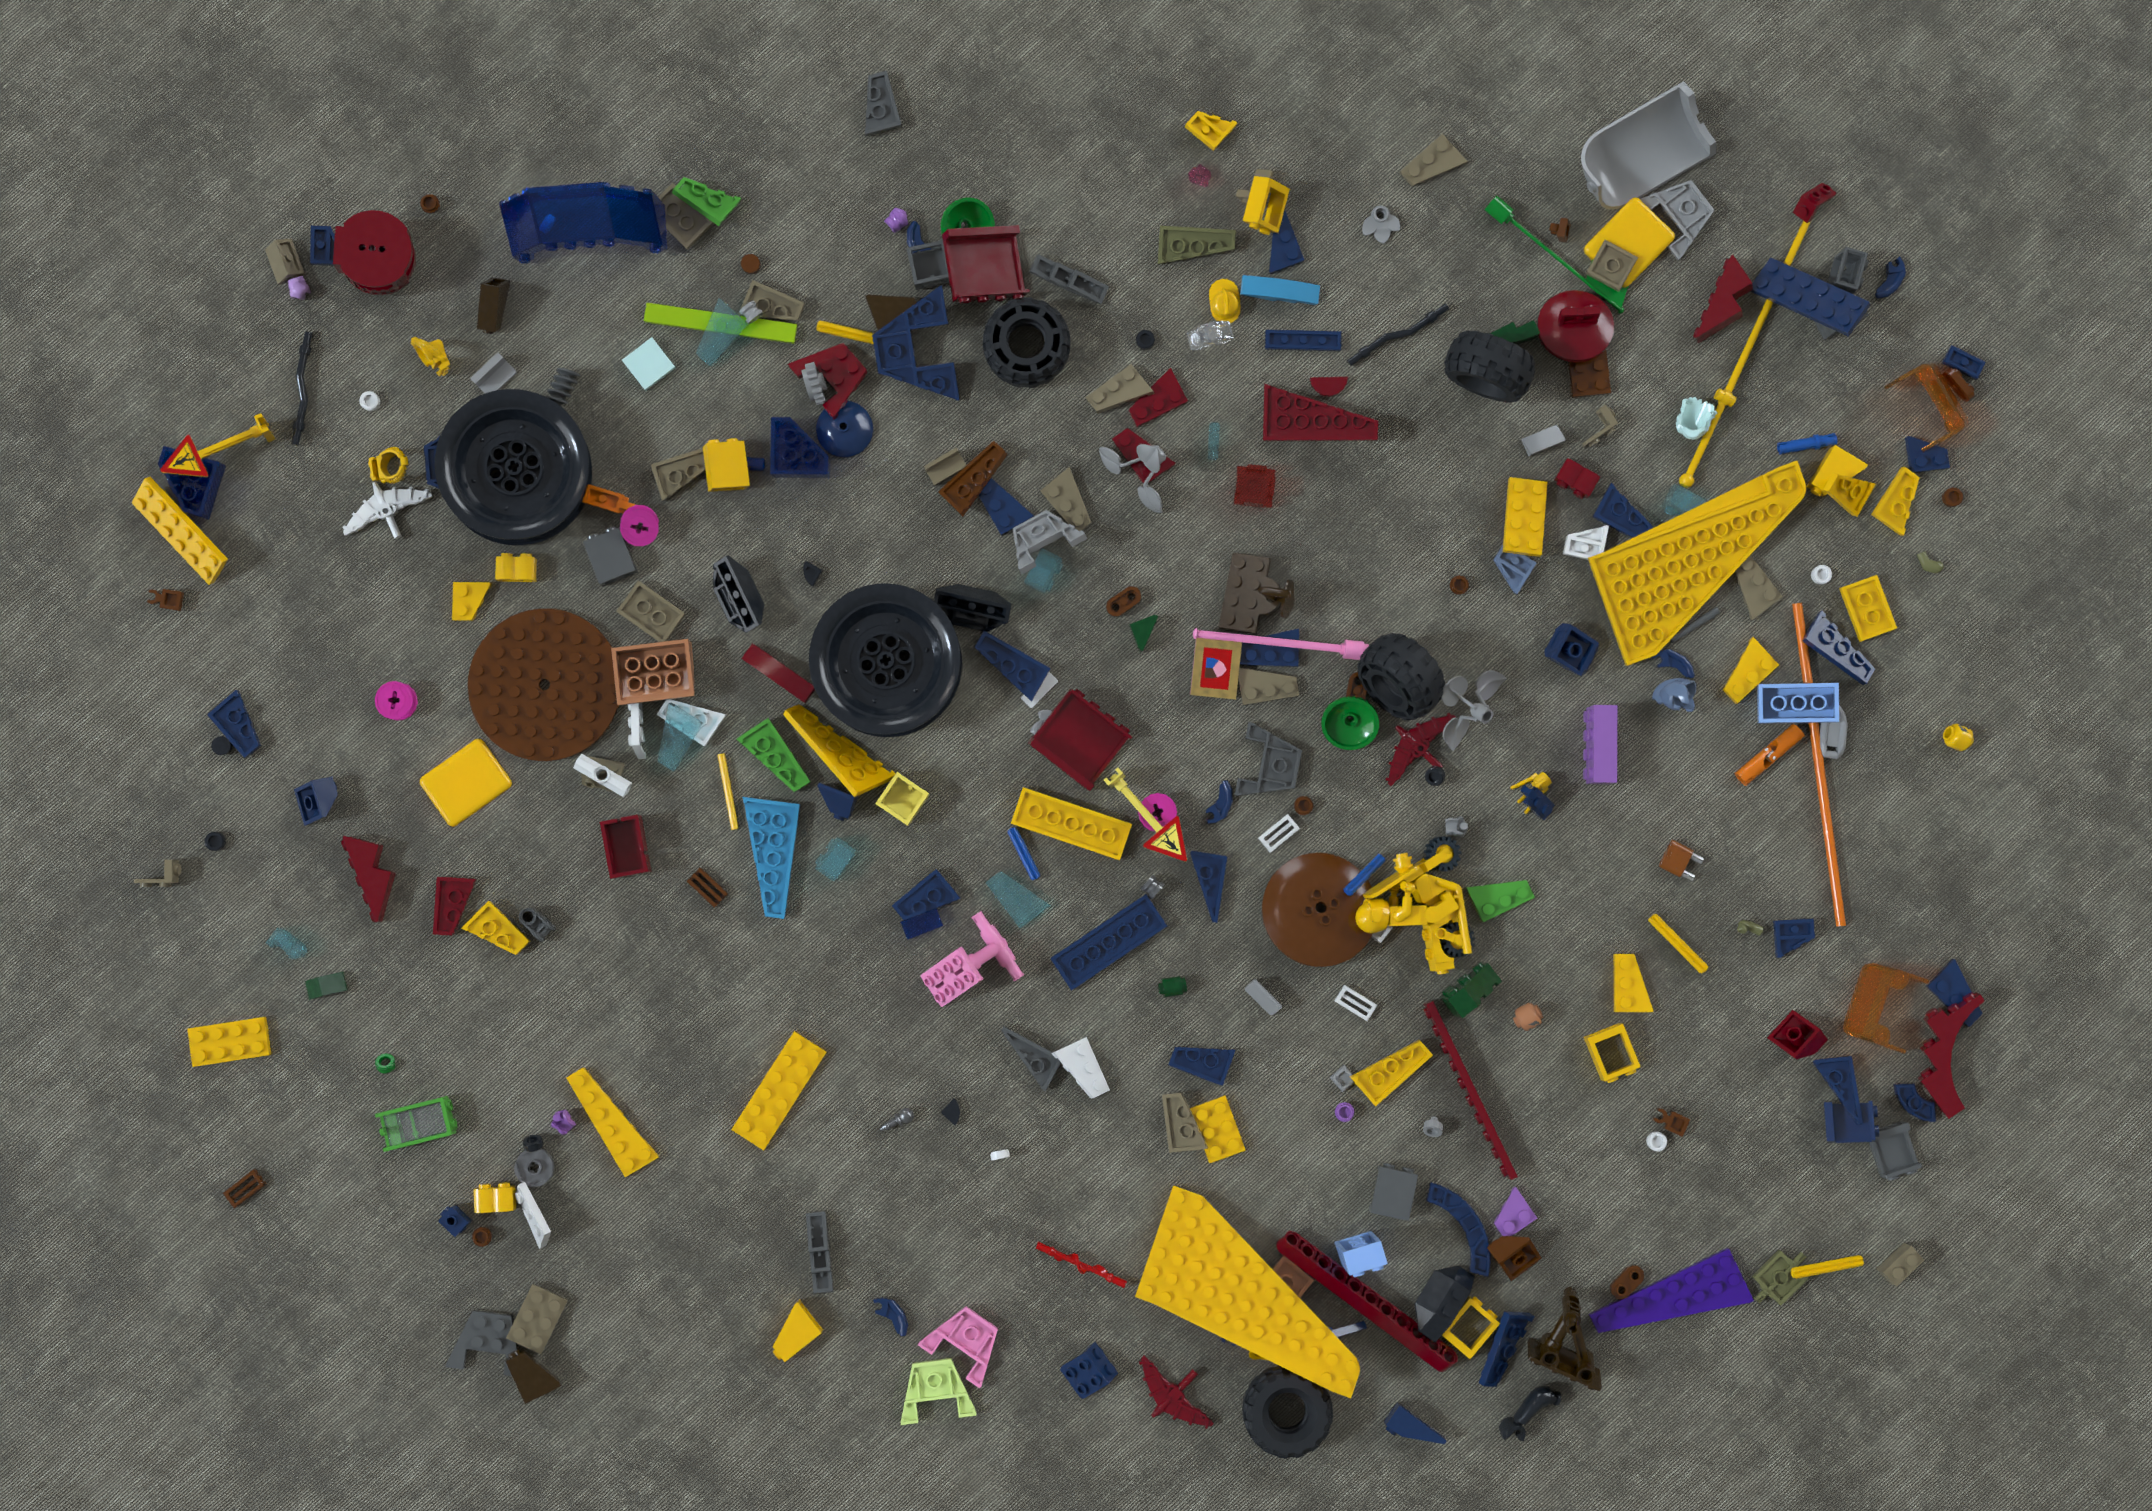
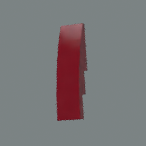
(778, 673)

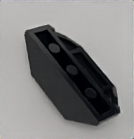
(737, 594)
(973, 607)
(1442, 1300)

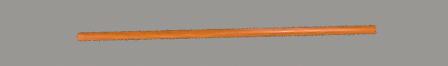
(1820, 775)

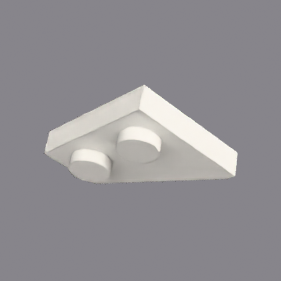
(1586, 543)

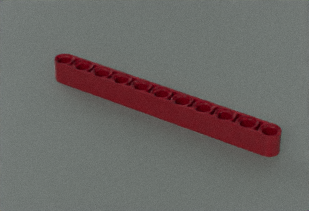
(1365, 1300)

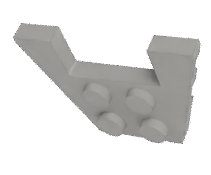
(1687, 210)
(1040, 532)

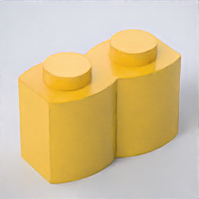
(516, 568)
(494, 1198)

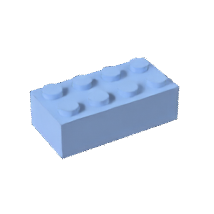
(1798, 703)
(1361, 1253)

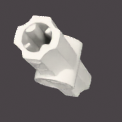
(592, 769)

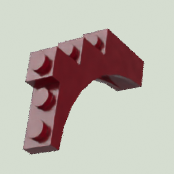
(1945, 1027)

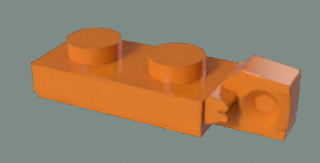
(606, 499)

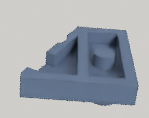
(1514, 568)

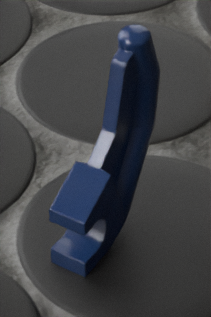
(914, 236)
(1893, 280)
(1675, 660)
(1222, 806)
(893, 1312)

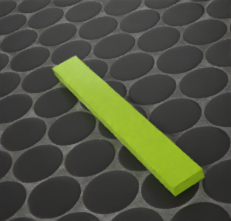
(699, 320)

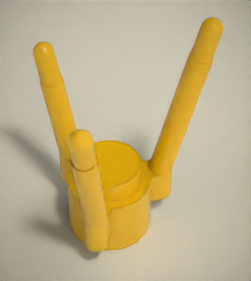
(1540, 781)

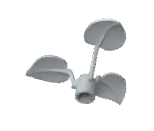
(1152, 458)
(1453, 690)

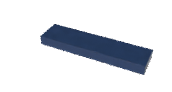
(1302, 340)

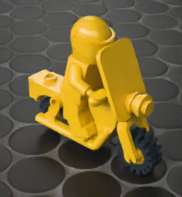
(1441, 899)

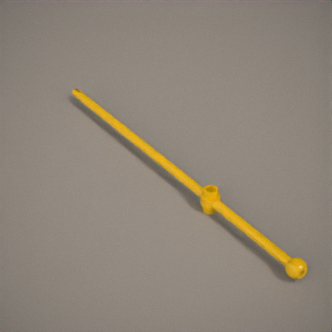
(1726, 397)

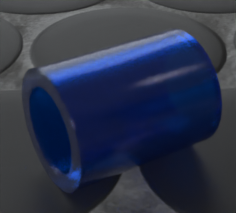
(755, 464)

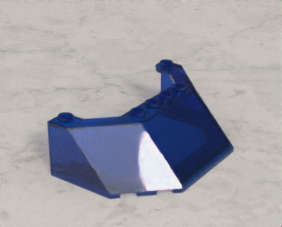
(582, 217)

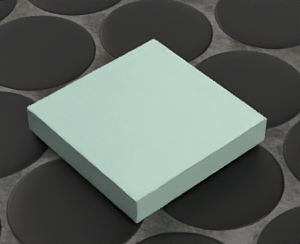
(648, 364)

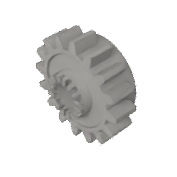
(814, 383)

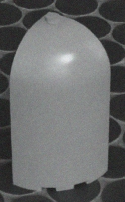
(1646, 148)

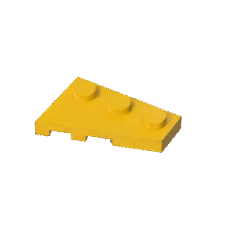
(1751, 669)
(1629, 987)

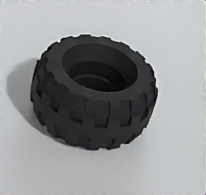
(1489, 366)
(1026, 371)
(1401, 676)
(1286, 1441)

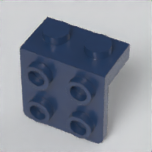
(1089, 1371)

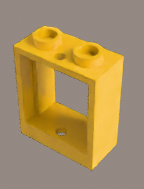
(1256, 204)
(1602, 1035)
(1490, 1315)

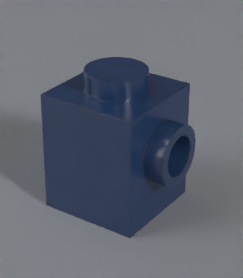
(454, 1220)

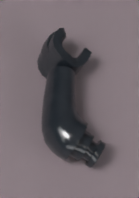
(1536, 1400)

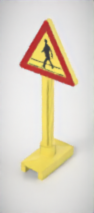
(1167, 839)

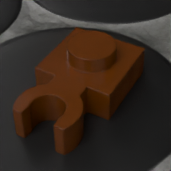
(168, 599)
(1673, 1122)

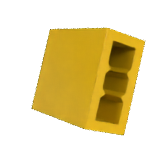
(726, 465)

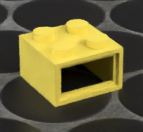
(902, 799)

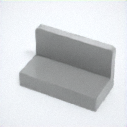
(493, 374)

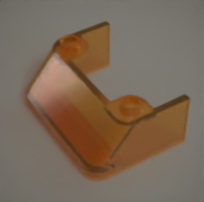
(1942, 397)
(1869, 1001)

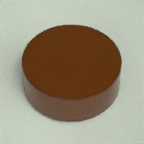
(750, 264)
(1952, 497)

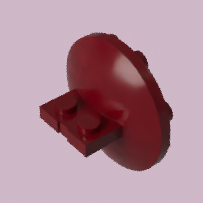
(1575, 326)

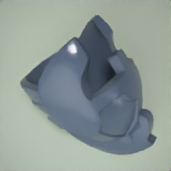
(1676, 694)

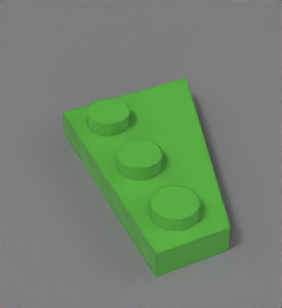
(708, 202)
(1499, 898)

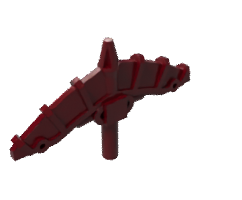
(1414, 745)
(1171, 1397)

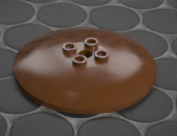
(1291, 913)

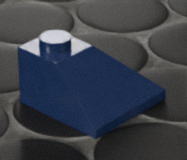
(316, 799)
(838, 802)

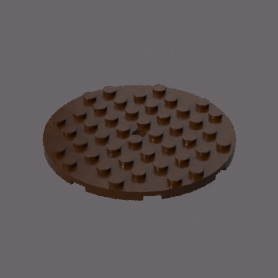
(508, 677)

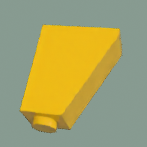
(1837, 462)
(796, 1333)

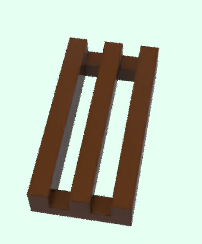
(701, 892)
(258, 1178)

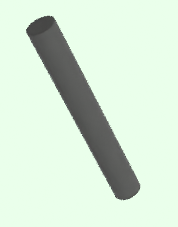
(1695, 624)

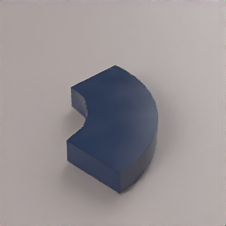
(1913, 1103)

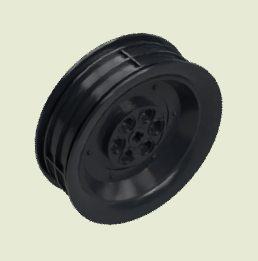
(499, 423)
(874, 616)

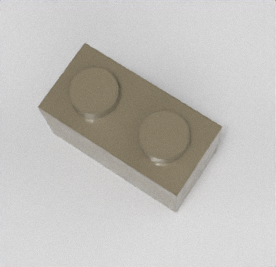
(1900, 1264)

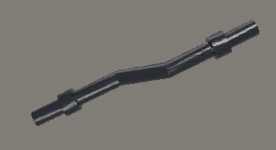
(1365, 351)
(299, 425)

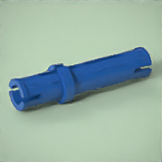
(1814, 442)

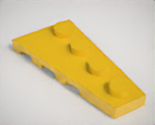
(1387, 1074)

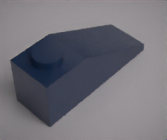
(1407, 1425)

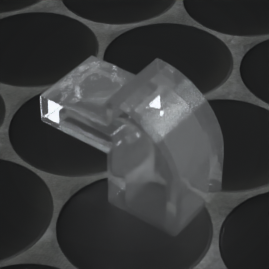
(1210, 334)

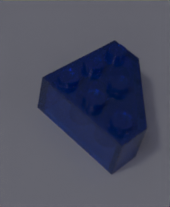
(795, 452)
(195, 492)

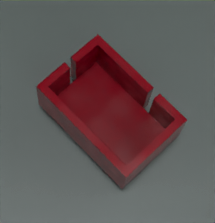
(625, 846)

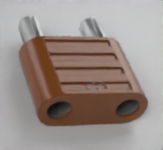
(1676, 859)

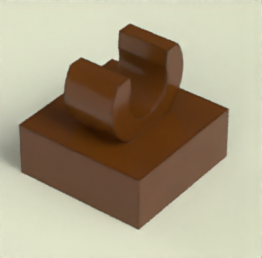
(1561, 230)

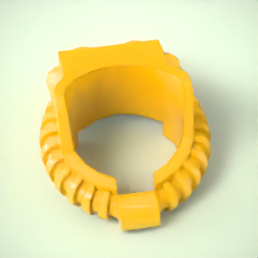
(432, 354)
(379, 465)

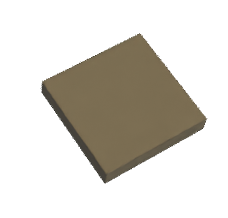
(1611, 265)

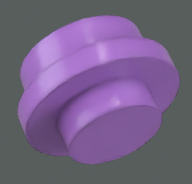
(1344, 1112)

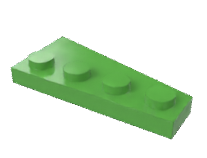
(773, 752)

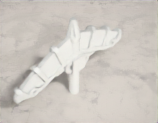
(385, 506)

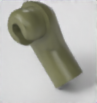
(1929, 565)
(1745, 926)

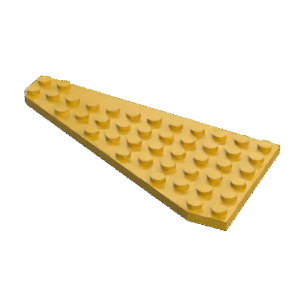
(1673, 569)
(1223, 1285)

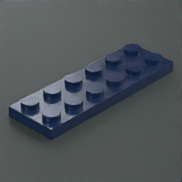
(1810, 296)
(1108, 942)

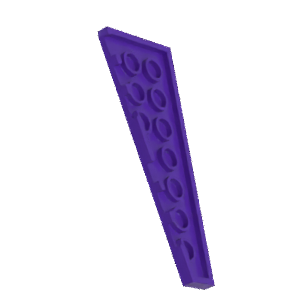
(1695, 1289)

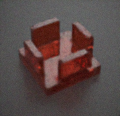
(1254, 486)

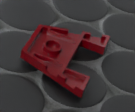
(839, 369)

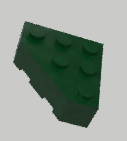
(1470, 988)

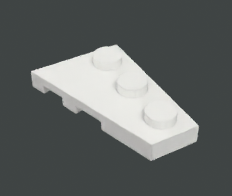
(1083, 1066)

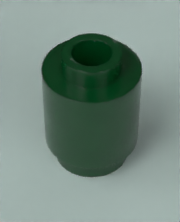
(1172, 986)

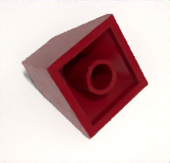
(1798, 1036)

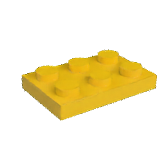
(1868, 608)
(1218, 1129)

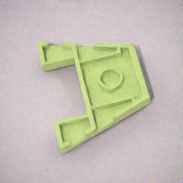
(932, 1382)

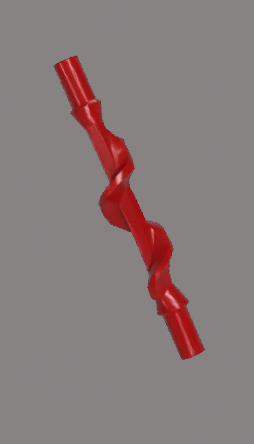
(1082, 1267)

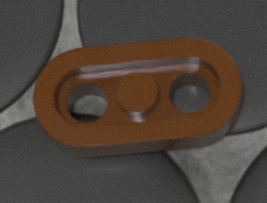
(1958, 384)
(1123, 602)
(1353, 689)
(1625, 1279)

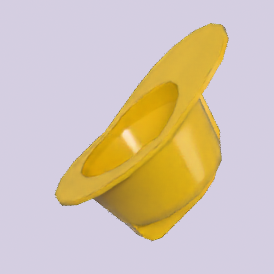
(1224, 300)

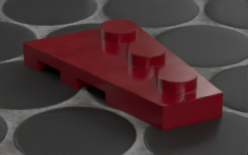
(1166, 397)
(1127, 444)
(450, 903)

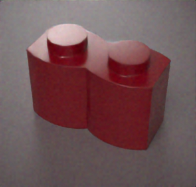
(1576, 478)

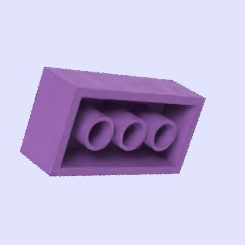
(1600, 744)

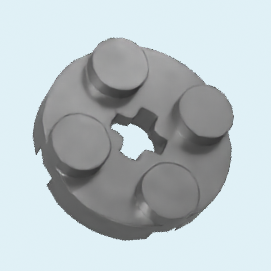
(545, 1169)

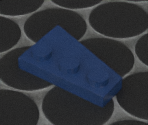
(1951, 987)
(1203, 1063)

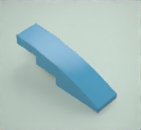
(1280, 289)

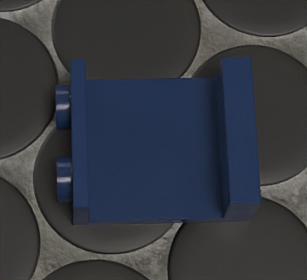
(1843, 1129)

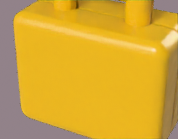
(1637, 232)
(465, 782)

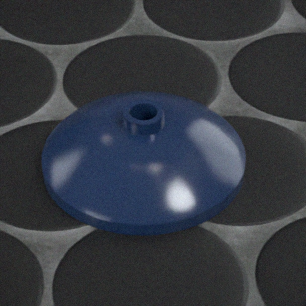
(851, 440)

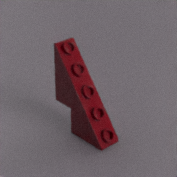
(1723, 305)
(373, 880)

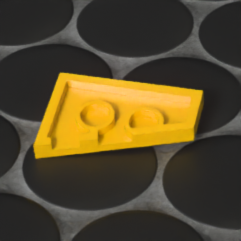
(1849, 492)
(1896, 501)
(496, 928)

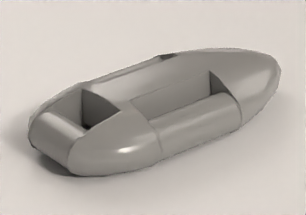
(1834, 736)

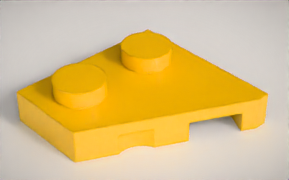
(1209, 129)
(467, 599)

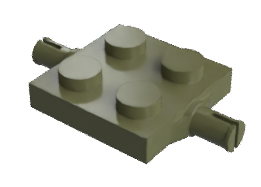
(1776, 1278)

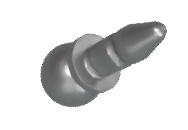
(905, 1116)

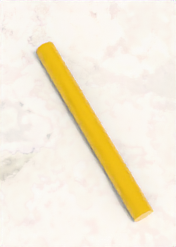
(728, 791)

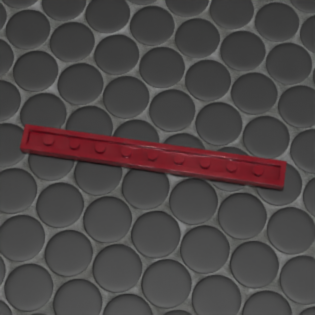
(1472, 1096)

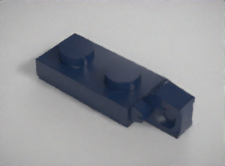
(1537, 802)

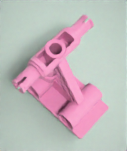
(960, 971)

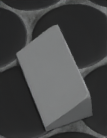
(1543, 440)
(1263, 997)

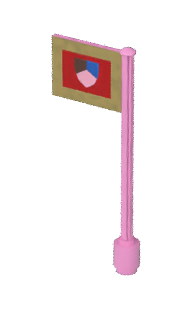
(1219, 654)

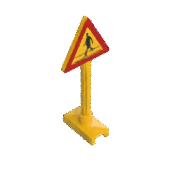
(188, 460)

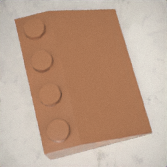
(653, 671)

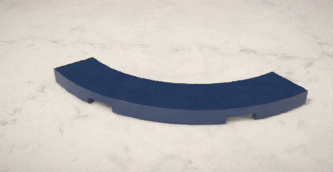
(1470, 1223)

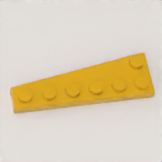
(618, 1134)

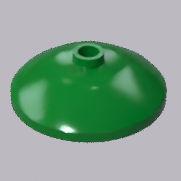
(967, 210)
(1350, 733)

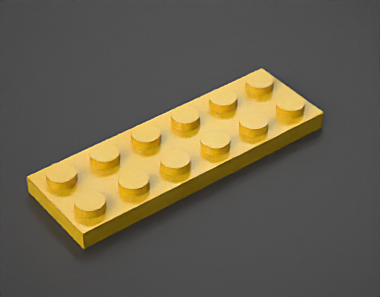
(179, 530)
(1071, 823)
(779, 1090)

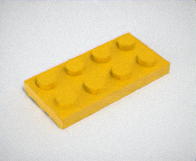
(1525, 517)
(229, 1041)

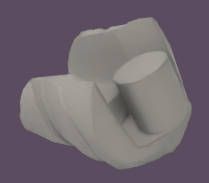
(1456, 826)

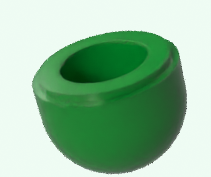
(387, 1068)

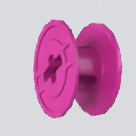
(649, 527)
(391, 691)
(1163, 802)

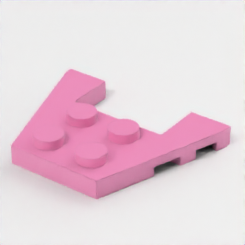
(969, 1334)

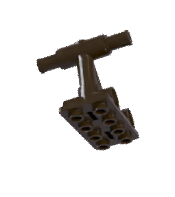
(1558, 1359)

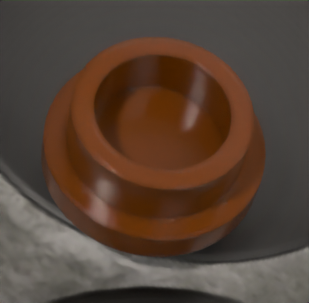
(430, 203)
(1459, 585)
(1303, 805)
(482, 1236)

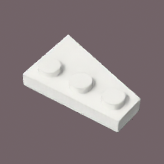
(710, 719)
(637, 735)
(533, 1215)

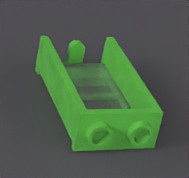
(417, 1123)

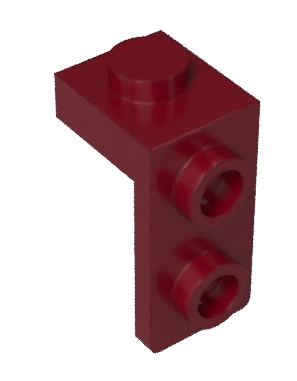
(1812, 200)

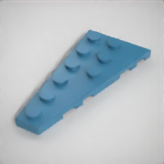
(773, 844)

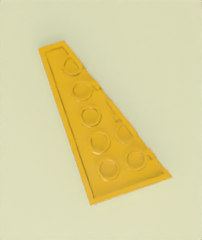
(840, 754)

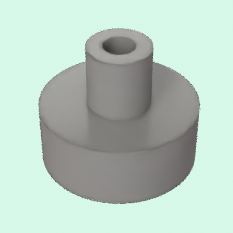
(1433, 1127)

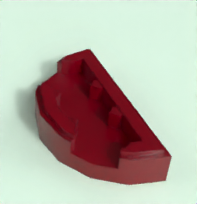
(1328, 385)

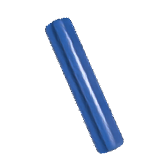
(1023, 853)
(1363, 876)

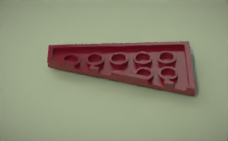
(1305, 419)

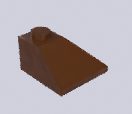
(1514, 1254)

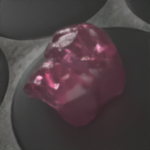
(1199, 175)

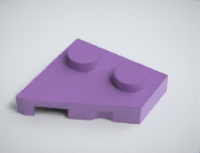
(1514, 1214)

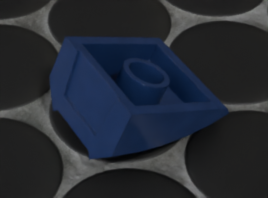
(1571, 649)

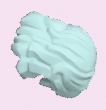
(1695, 418)

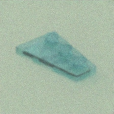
(720, 332)
(677, 736)
(1016, 899)

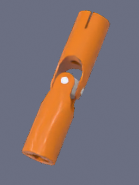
(1772, 752)

